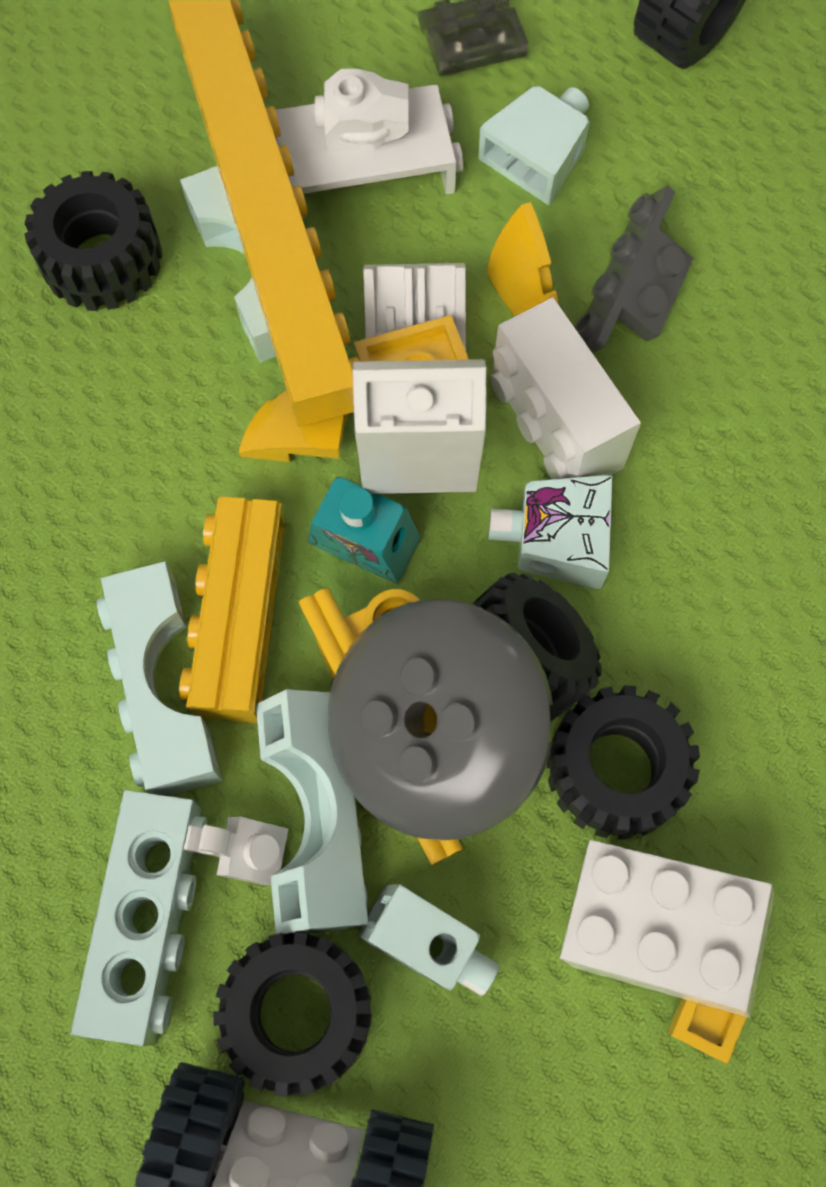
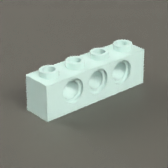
(103, 1006)

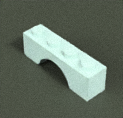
(217, 228)
(144, 616)
(325, 879)

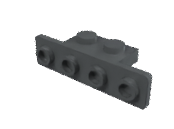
(640, 278)

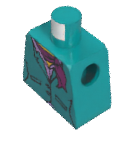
(362, 530)

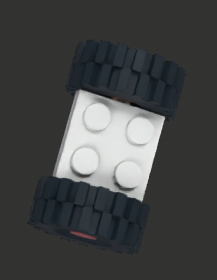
(213, 1142)

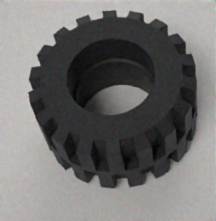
(684, 28)
(86, 209)
(552, 631)
(650, 728)
(240, 1014)

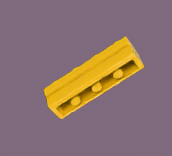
(236, 610)

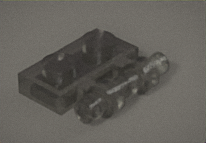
(472, 34)

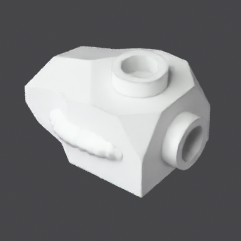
(362, 110)

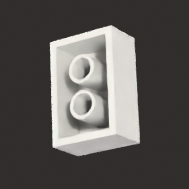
(561, 395)
(669, 927)

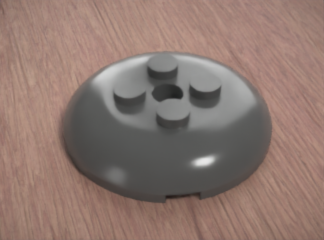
(488, 710)

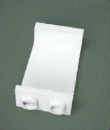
(418, 152)

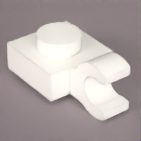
(246, 848)

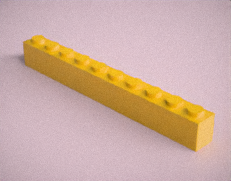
(267, 209)

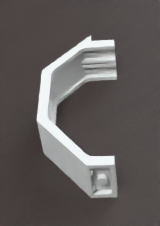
(418, 419)

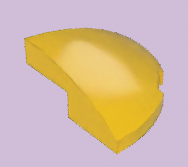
(521, 263)
(276, 436)

